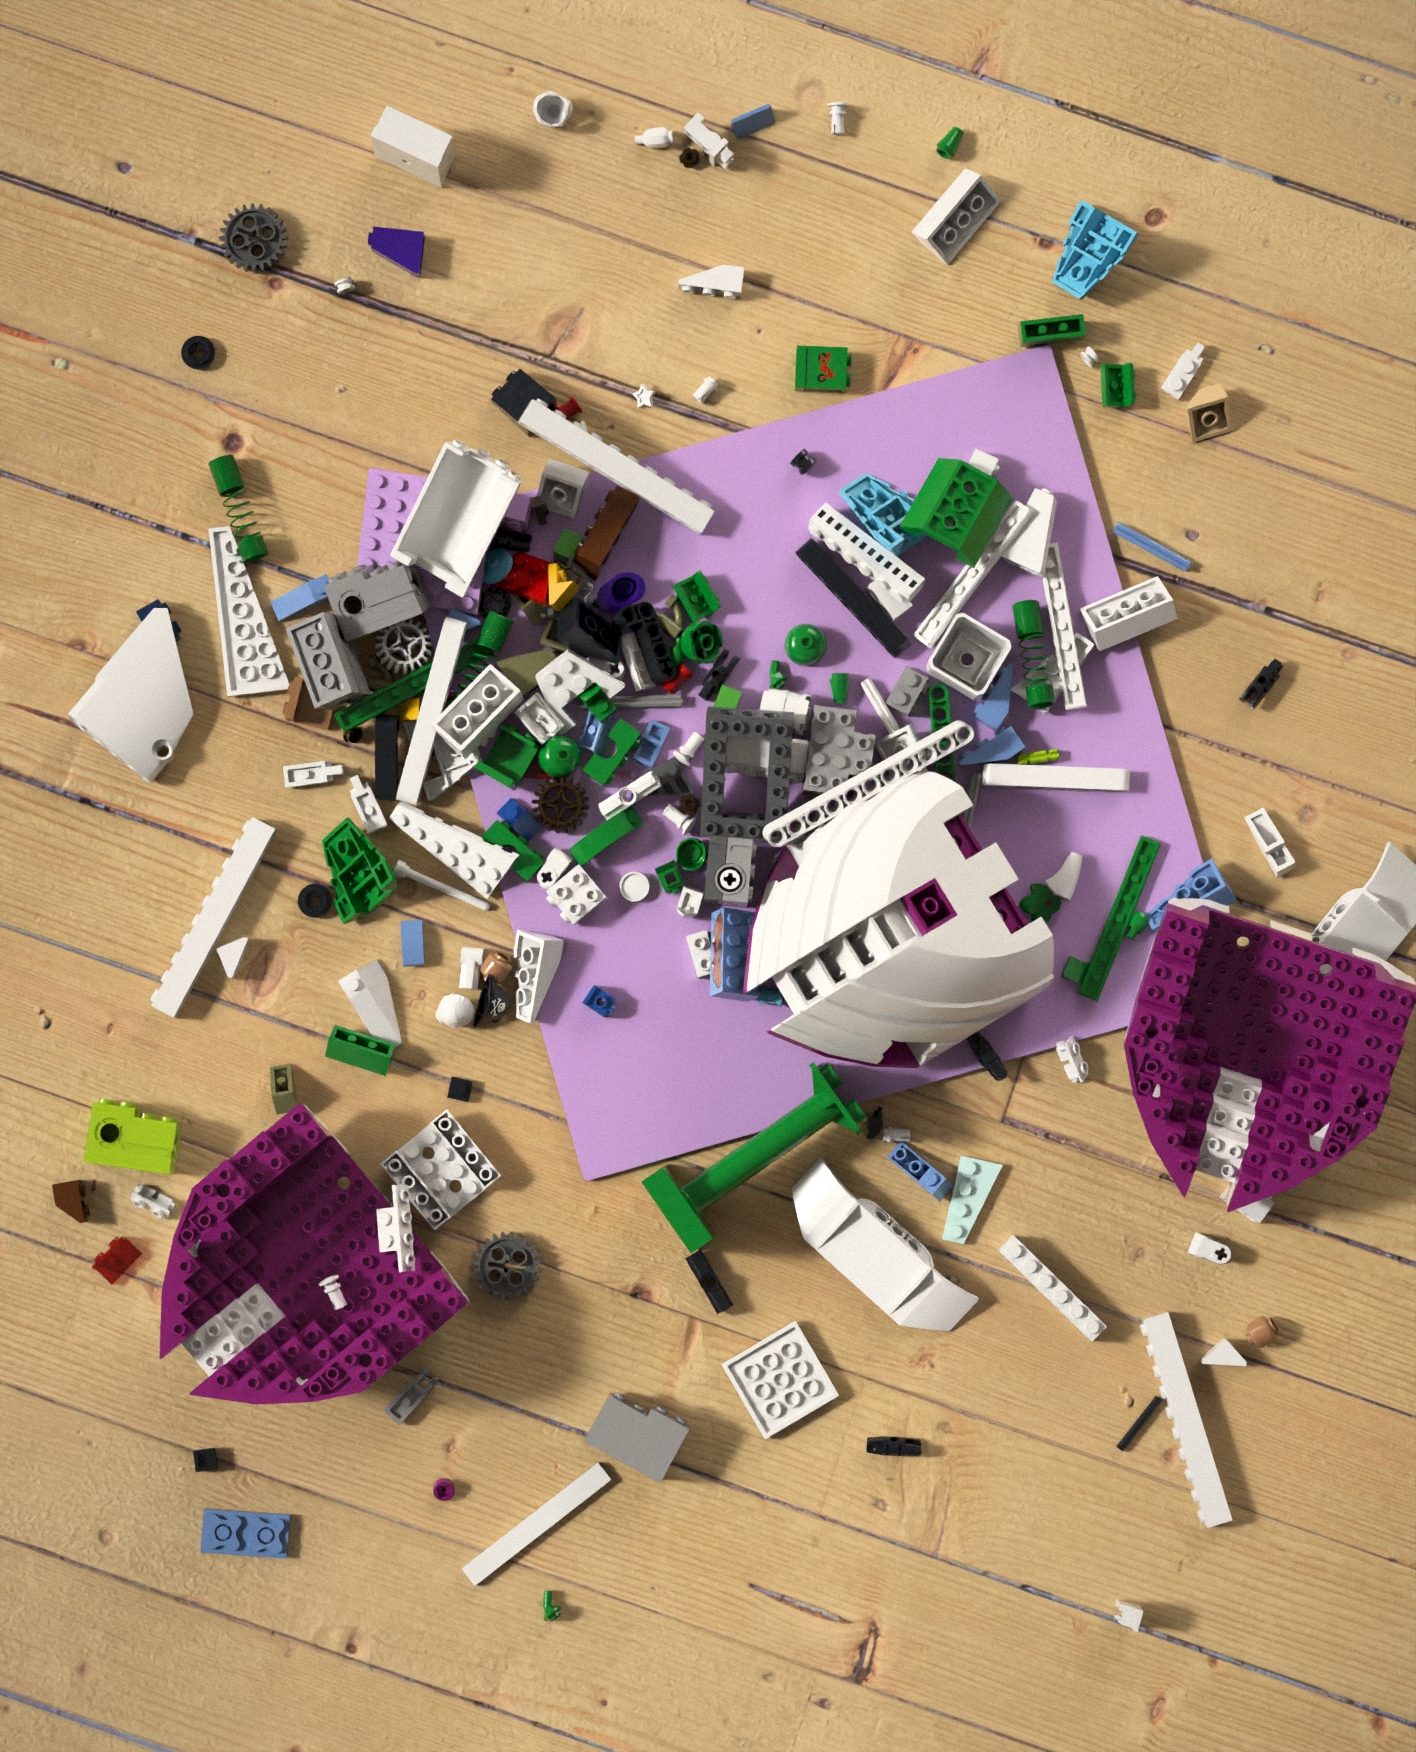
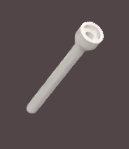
(403, 870)

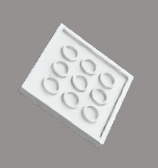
(780, 1379)

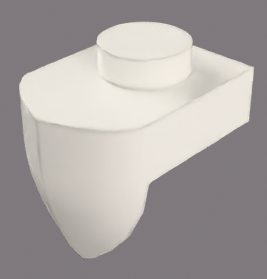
(690, 902)

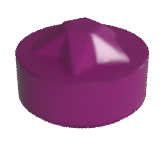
(443, 1489)

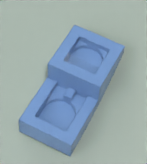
(651, 744)
(412, 943)

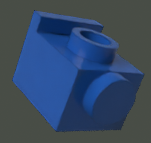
(591, 1001)

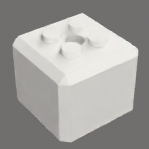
(972, 638)

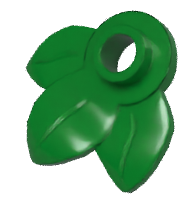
(1037, 902)

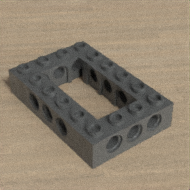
(745, 723)

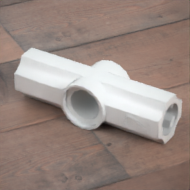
(640, 789)

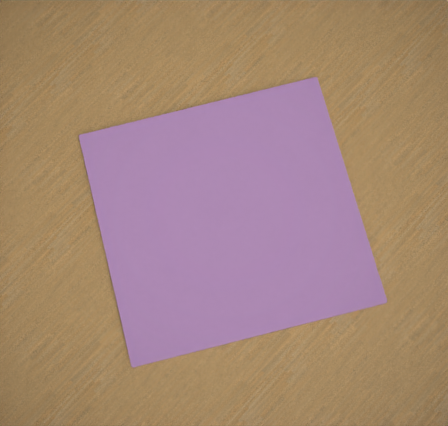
(699, 1068)

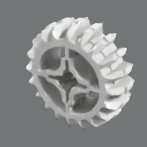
(408, 662)

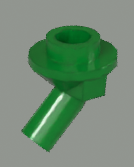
(777, 680)
(551, 1611)

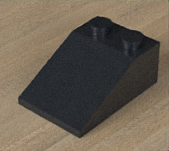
(588, 632)

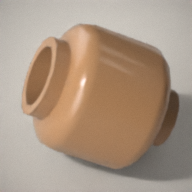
(497, 965)
(1262, 1331)

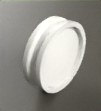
(634, 886)

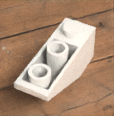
(718, 280)

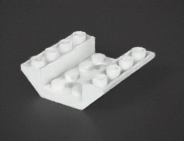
(429, 1179)

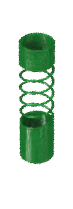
(229, 481)
(1030, 626)
(492, 636)

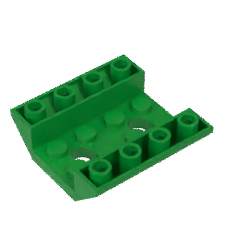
(974, 513)

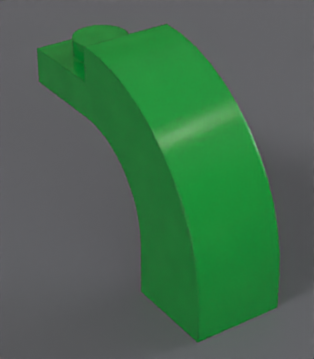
(605, 835)

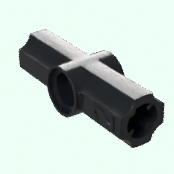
(715, 1294)

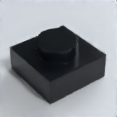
(540, 509)
(460, 1089)
(205, 1459)

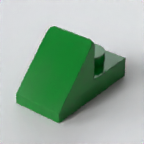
(597, 702)

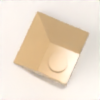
(1209, 413)

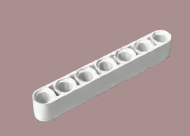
(1056, 777)

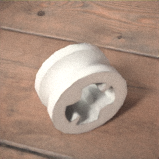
(345, 285)
(1089, 357)

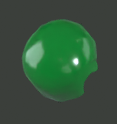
(691, 854)

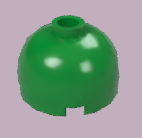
(701, 642)
(805, 644)
(559, 756)

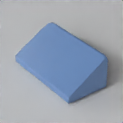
(753, 121)
(595, 734)

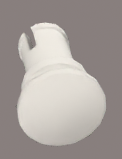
(837, 117)
(687, 751)
(681, 820)
(334, 1291)

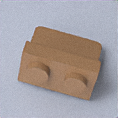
(301, 708)

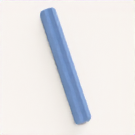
(1152, 547)

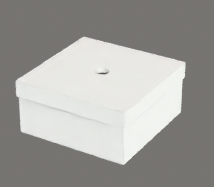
(413, 146)

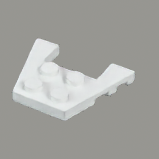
(569, 677)
(450, 762)

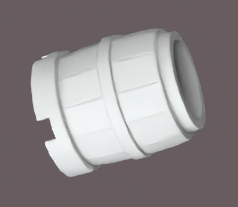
(789, 702)

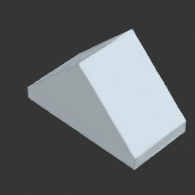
(232, 955)
(1223, 1354)

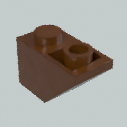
(70, 1199)

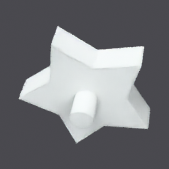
(644, 396)

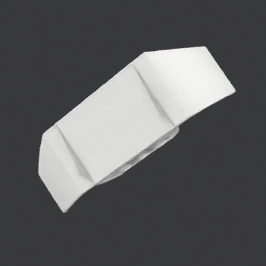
(1375, 915)
(876, 1253)

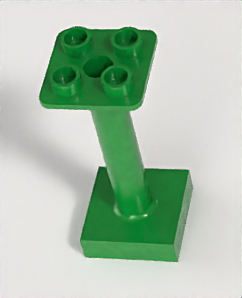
(685, 1203)

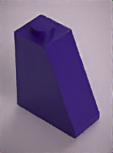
(399, 247)

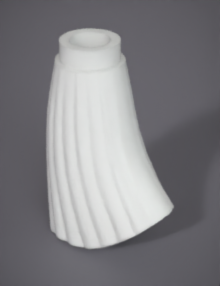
(1065, 880)

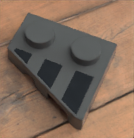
(671, 779)

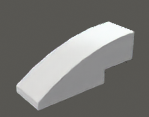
(1270, 842)

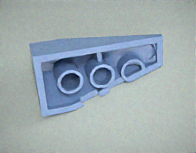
(1204, 883)

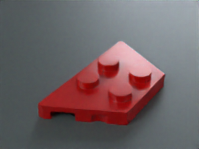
(527, 578)

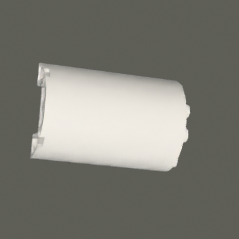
(457, 514)

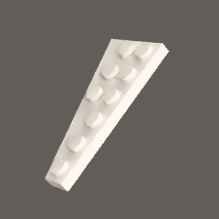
(458, 849)

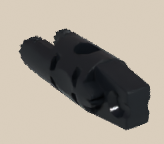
(511, 541)
(1269, 675)
(712, 684)
(987, 1056)
(894, 1446)

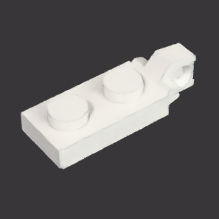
(1183, 372)
(635, 663)
(310, 773)
(367, 806)

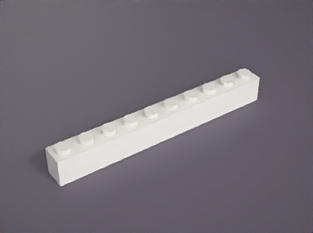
(615, 466)
(213, 918)
(1186, 1419)

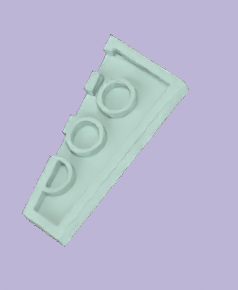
(969, 1193)

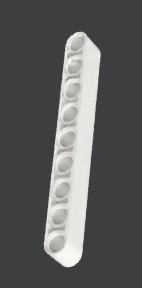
(431, 708)

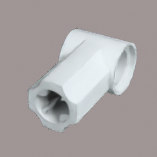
(471, 962)

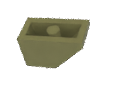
(530, 608)
(283, 1088)

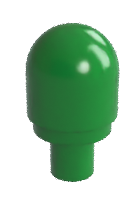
(677, 653)
(1137, 924)

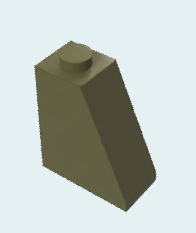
(523, 668)

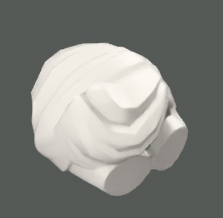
(552, 109)
(455, 1010)

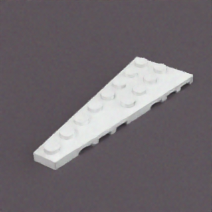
(246, 642)

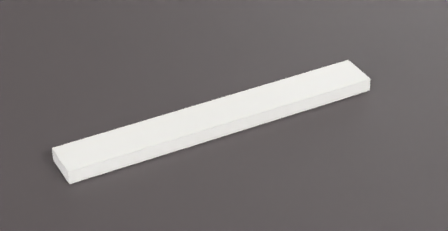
(971, 577)
(1063, 631)
(536, 1524)

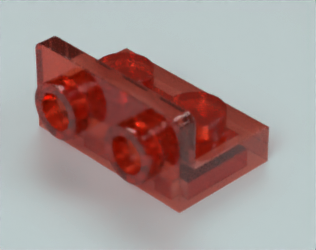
(117, 1259)

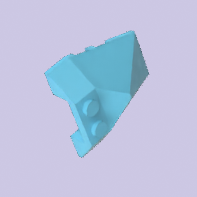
(1091, 249)
(881, 512)

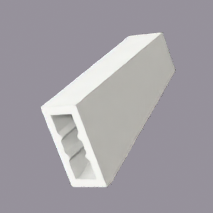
(1032, 543)

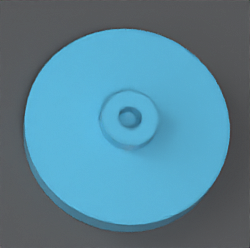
(497, 565)

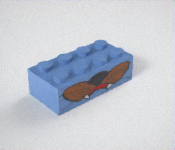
(729, 954)

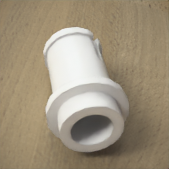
(705, 389)
(895, 1134)

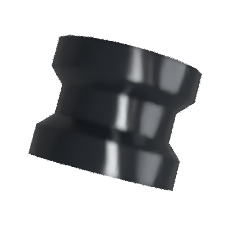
(803, 461)

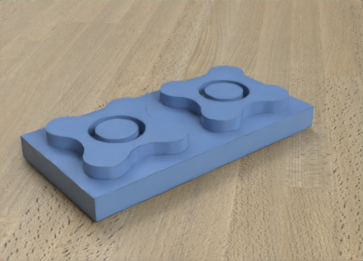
(245, 1533)

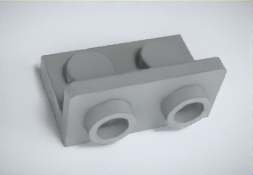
(907, 690)

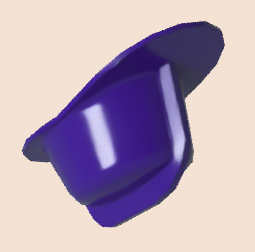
(620, 592)

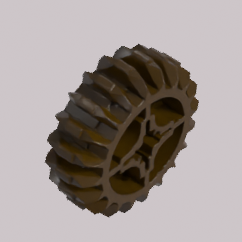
(577, 806)

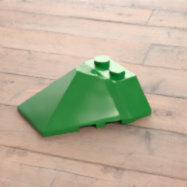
(358, 872)

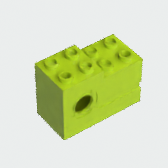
(131, 1139)

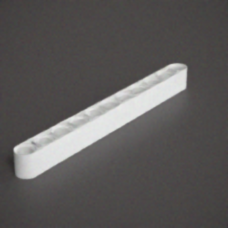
(858, 782)

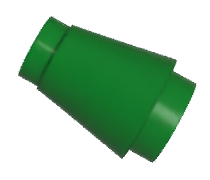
(949, 143)
(839, 685)

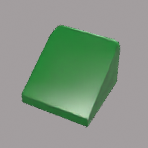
(1074, 970)

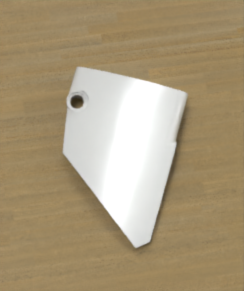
(139, 699)

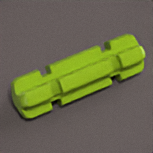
(1038, 757)

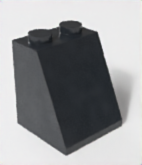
(516, 395)

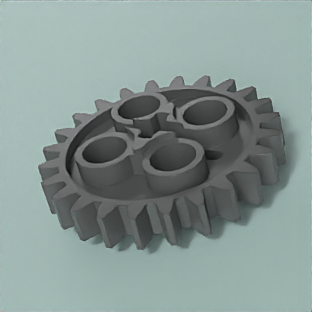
(263, 222)
(504, 1285)

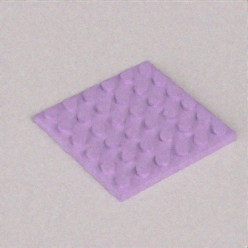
(386, 509)

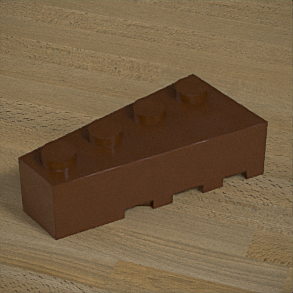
(605, 531)

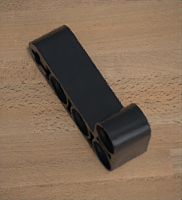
(640, 624)
(386, 756)

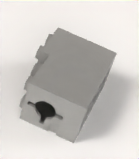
(376, 597)
(328, 662)
(637, 1437)

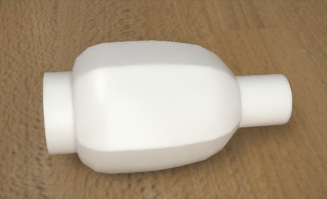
(655, 138)

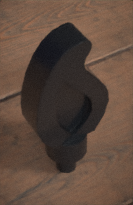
(875, 1123)

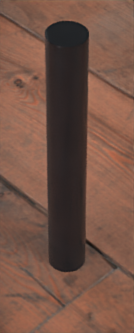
(1139, 1423)

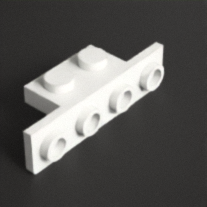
(396, 1228)

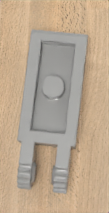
(409, 1398)

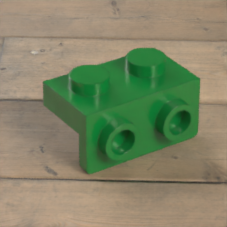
(1117, 385)
(697, 596)

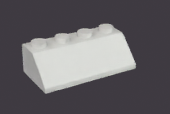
(956, 215)
(1129, 613)
(477, 711)
(751, 757)

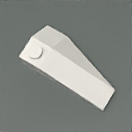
(537, 963)
(372, 999)

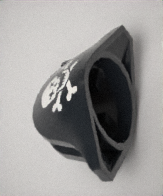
(491, 1004)

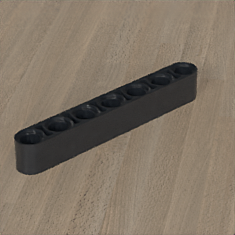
(853, 598)

